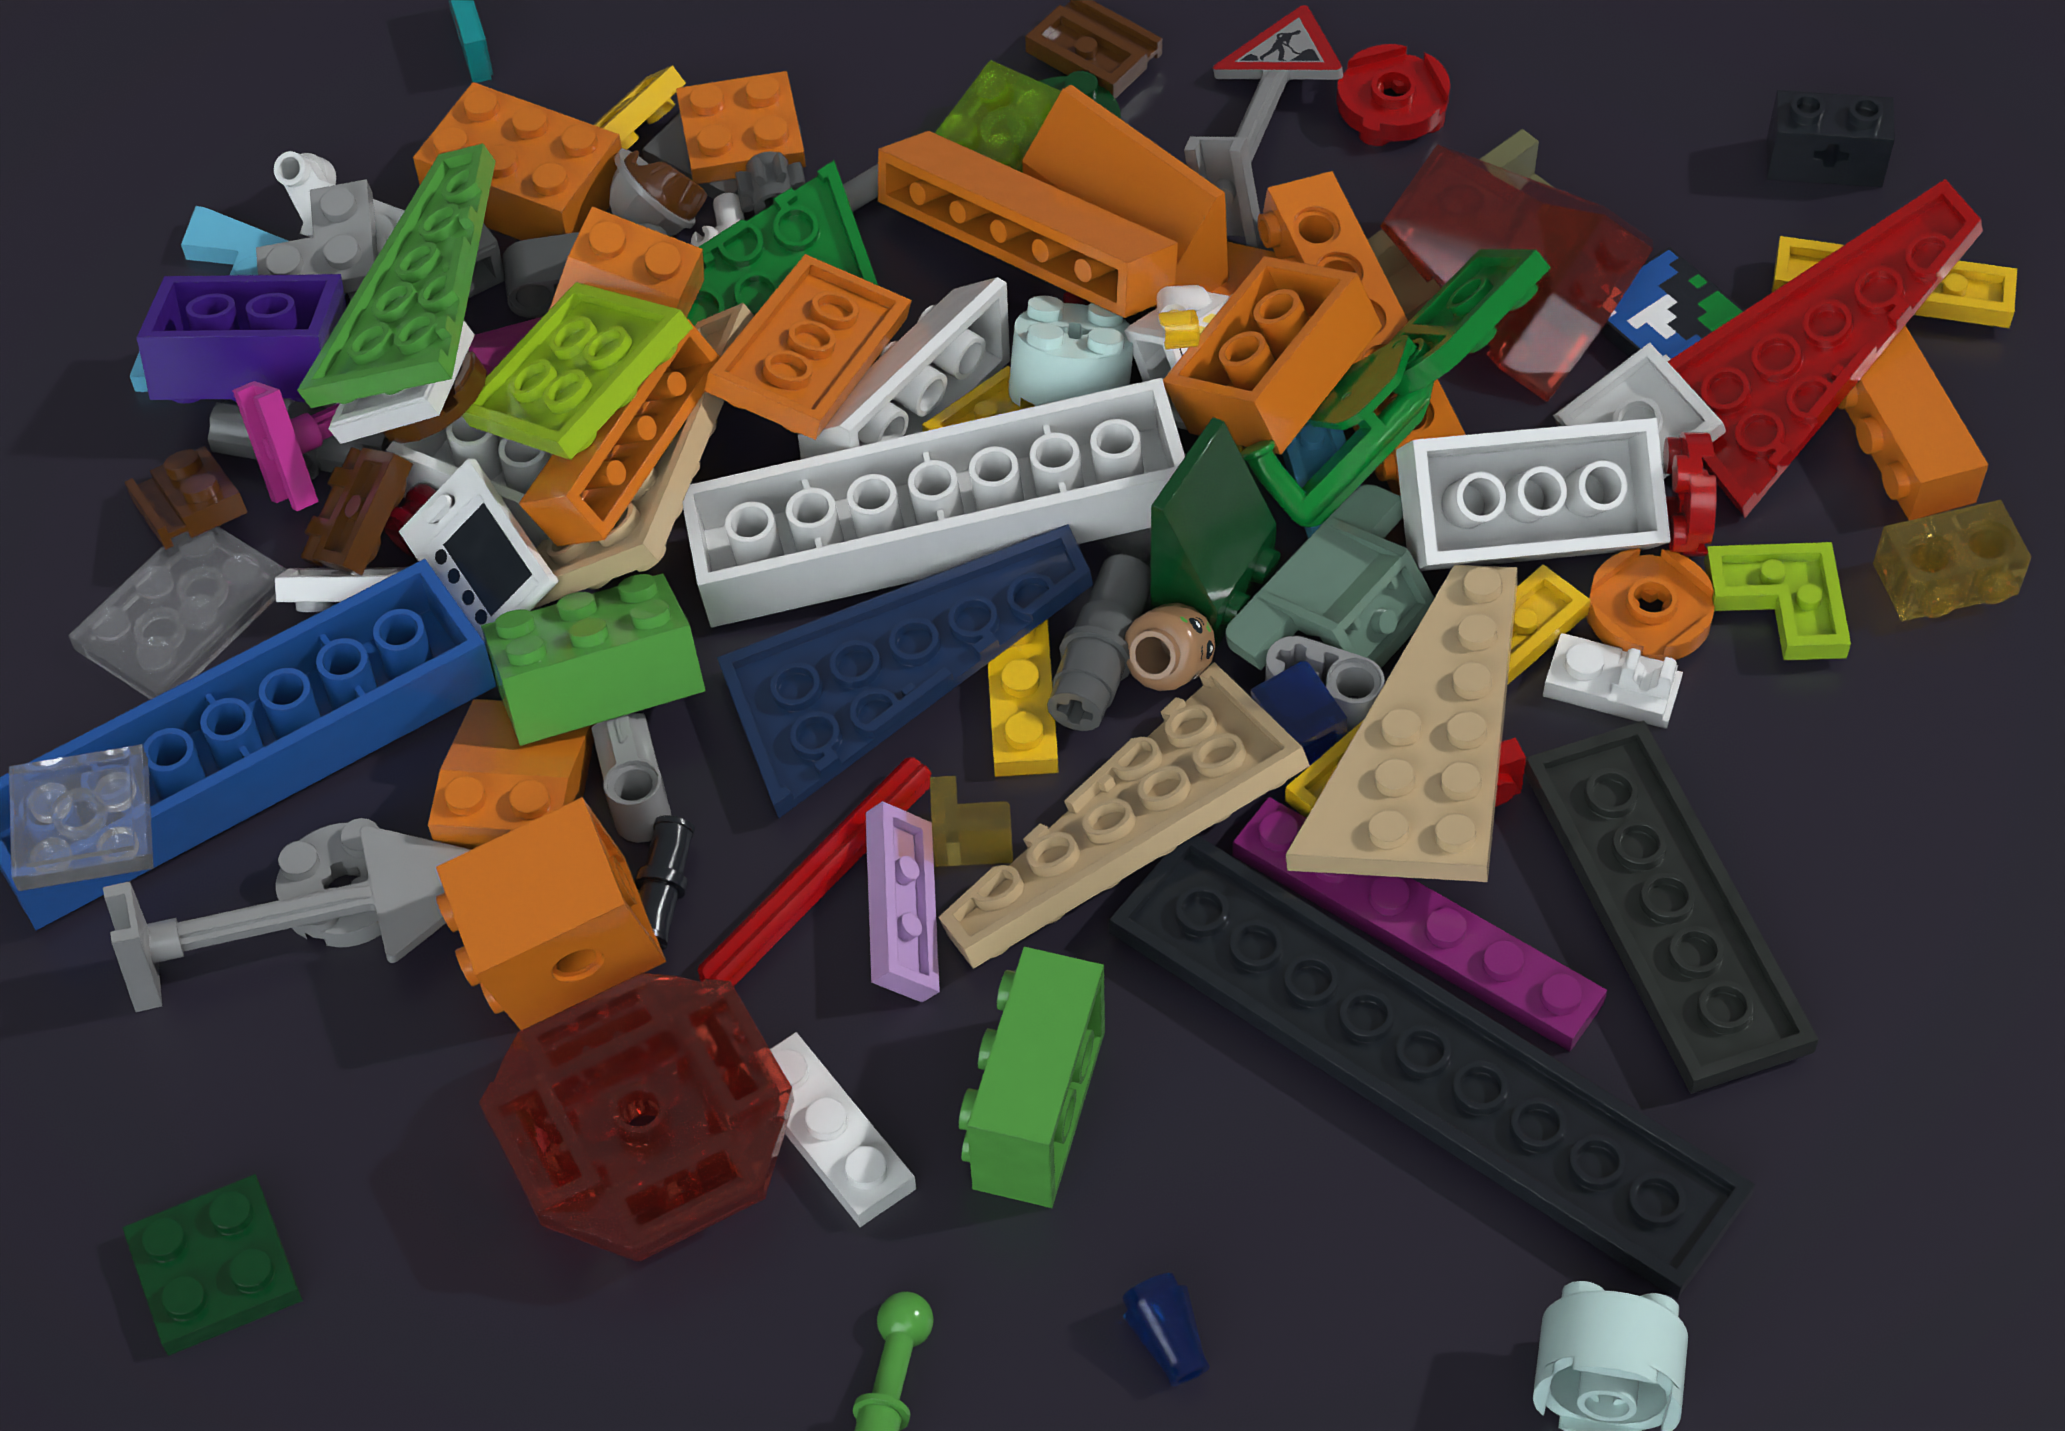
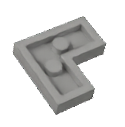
(341, 239)

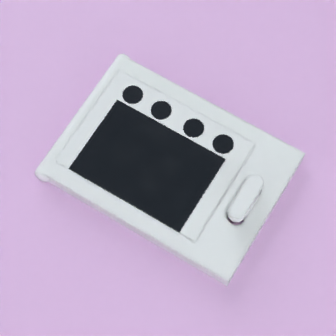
(478, 548)

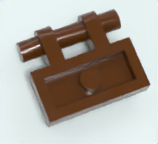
(356, 510)

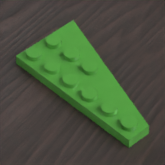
(415, 297)

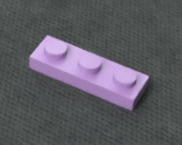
(902, 902)

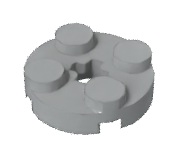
(310, 868)

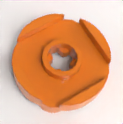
(1670, 578)

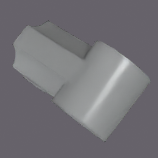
(630, 775)

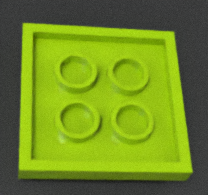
(576, 369)

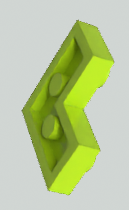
(1794, 581)

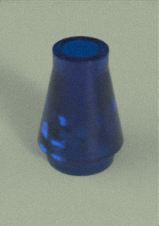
(1166, 1325)

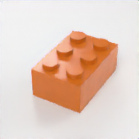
(545, 162)
(1273, 352)

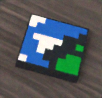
(1668, 307)

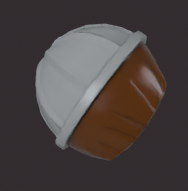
(654, 193)

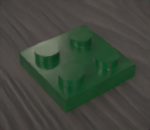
(211, 1264)

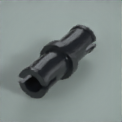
(662, 877)

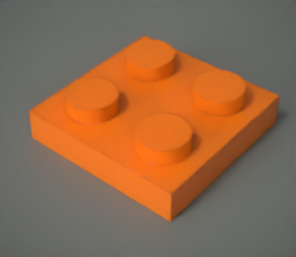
(736, 120)

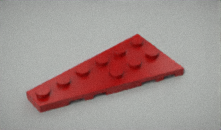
(1808, 343)

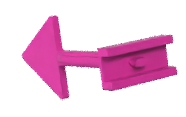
(282, 440)

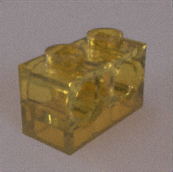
(1951, 560)

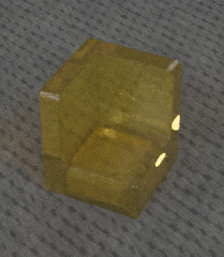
(970, 830)

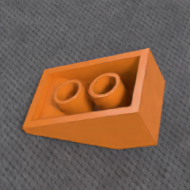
(633, 262)
(496, 784)

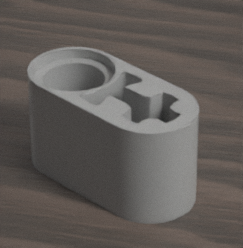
(1338, 669)

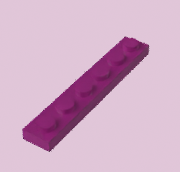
(1432, 933)

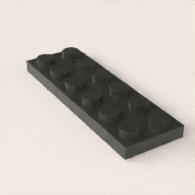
(1670, 907)

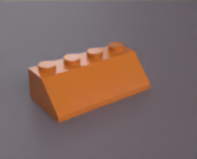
(1124, 172)

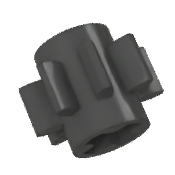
(766, 178)

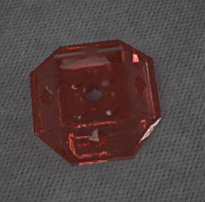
(628, 1053)

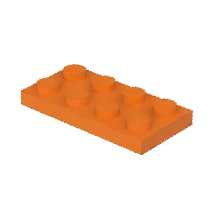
(808, 346)

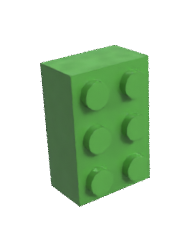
(592, 657)
(1034, 1076)

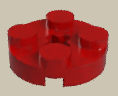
(1386, 117)
(1693, 493)

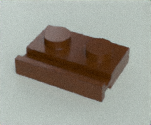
(1094, 41)
(186, 496)

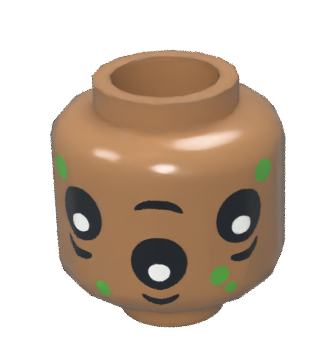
(1169, 646)

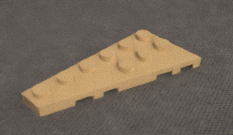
(1426, 760)
(1135, 808)

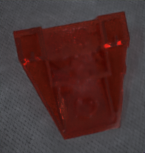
(1592, 252)

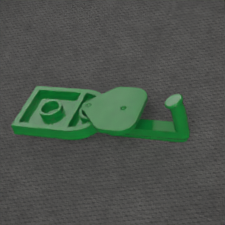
(1435, 340)

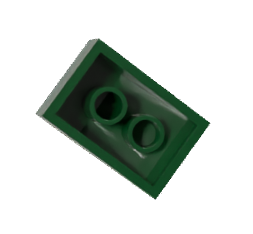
(1211, 532)

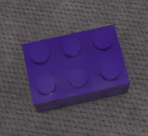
(236, 330)

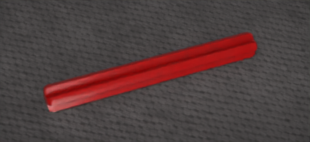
(811, 878)

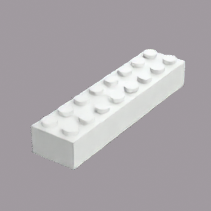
(928, 501)

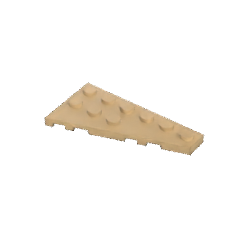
(645, 525)

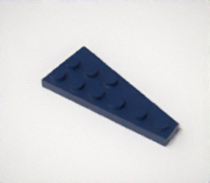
(860, 674)

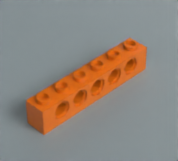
(1316, 226)

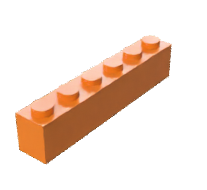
(1027, 223)

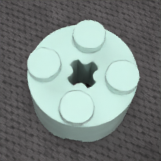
(1067, 351)
(1611, 1360)

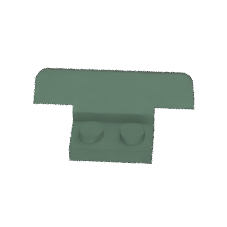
(1341, 587)

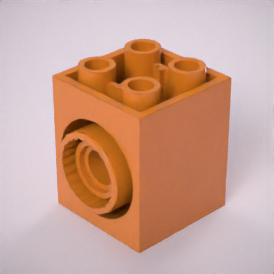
(547, 915)

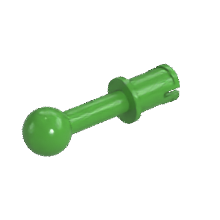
(903, 1323)

